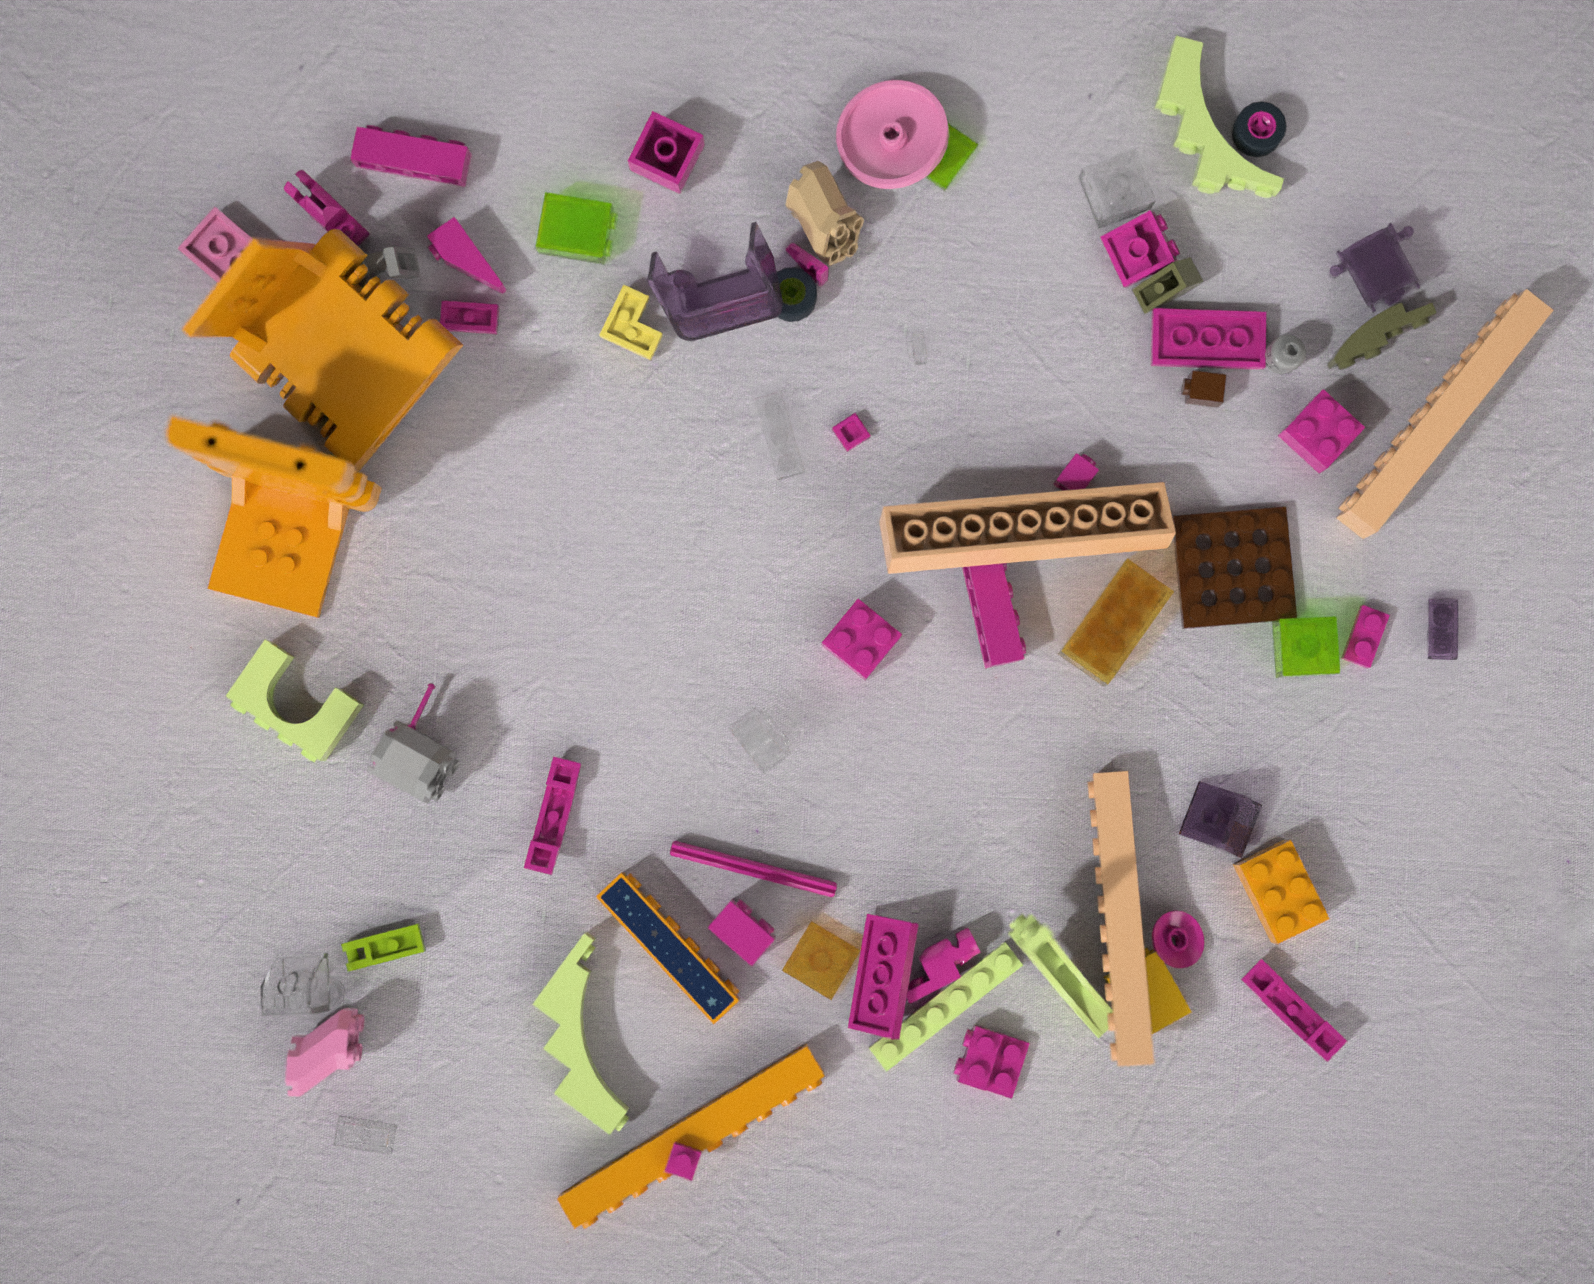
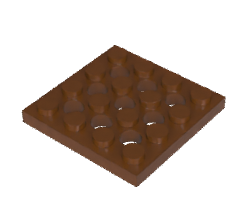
(1275, 550)

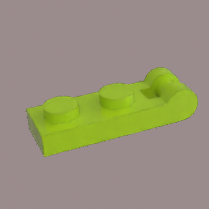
(384, 947)

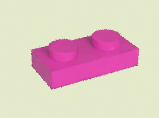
(469, 317)
(1365, 636)

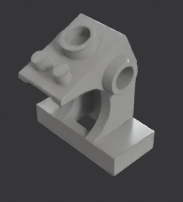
(397, 261)

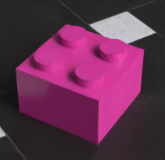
(666, 152)
(1321, 431)
(861, 639)
(742, 931)

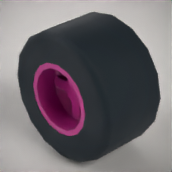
(1261, 118)

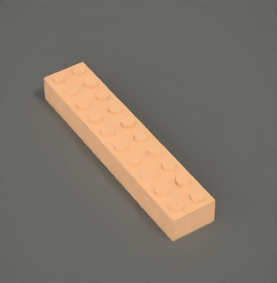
(1444, 414)
(1026, 527)

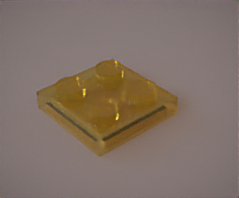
(821, 960)

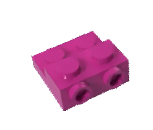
(1140, 248)
(991, 1061)

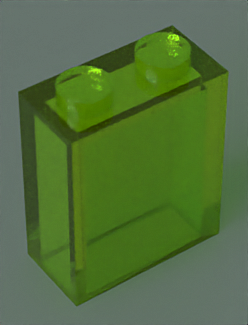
(576, 228)

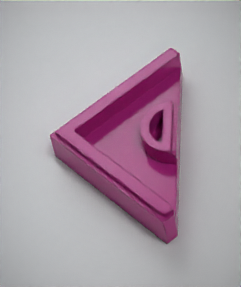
(809, 263)

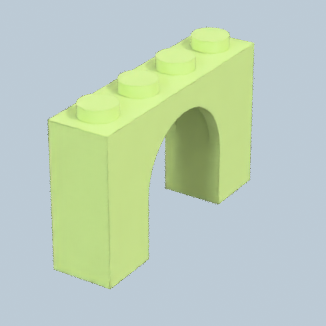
(255, 693)

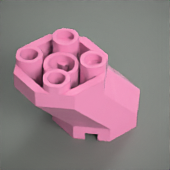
(324, 1051)

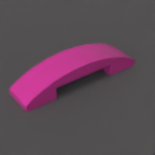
(553, 816)
(1293, 1010)

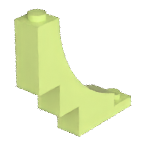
(564, 1003)

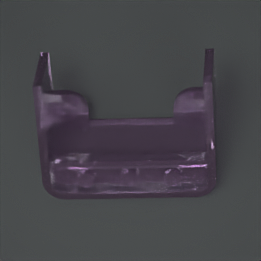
(723, 302)

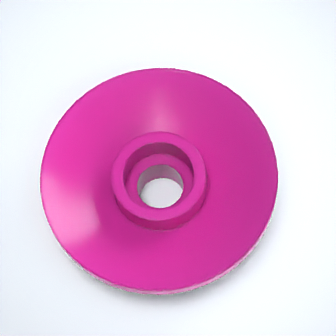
(1187, 935)

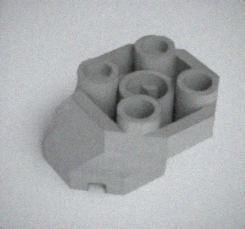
(413, 762)

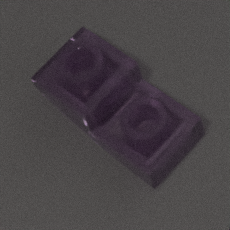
(1442, 629)

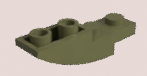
(1372, 335)

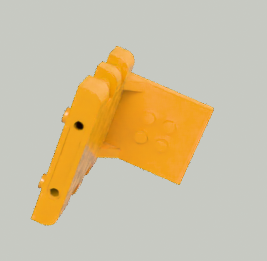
(333, 341)
(282, 513)

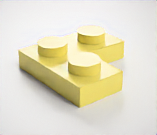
(624, 327)

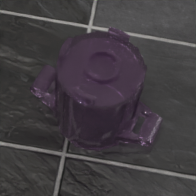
(1378, 266)

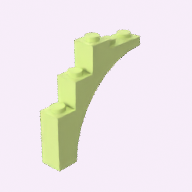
(1196, 132)
(1061, 973)

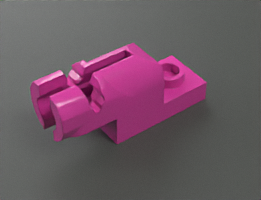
(325, 209)
(940, 964)

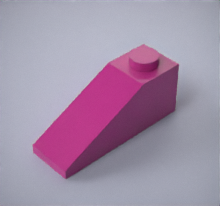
(461, 254)

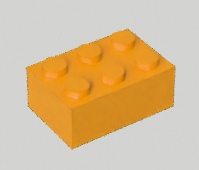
(1281, 891)

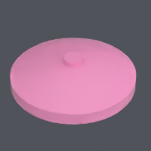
(892, 134)

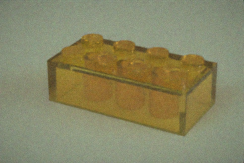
(1115, 622)

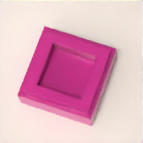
(851, 432)

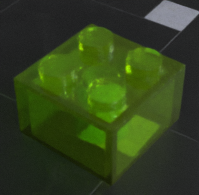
(1306, 647)

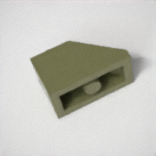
(1167, 284)

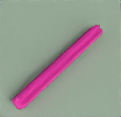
(753, 868)

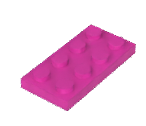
(1208, 339)
(883, 976)

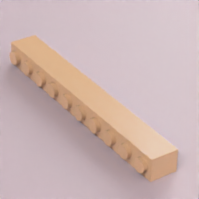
(1122, 919)

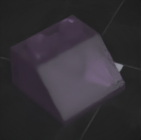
(1220, 819)

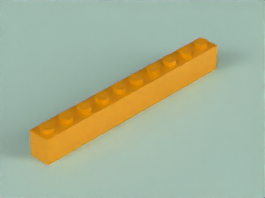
(698, 1130)

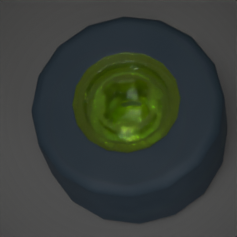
(802, 299)

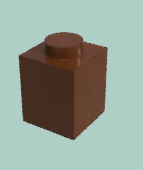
(1204, 388)

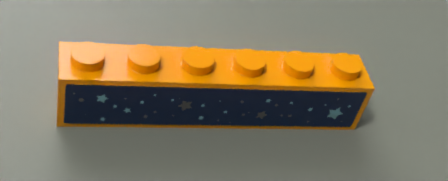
(668, 947)

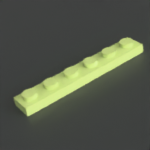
(947, 1005)

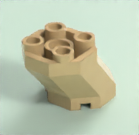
(824, 214)

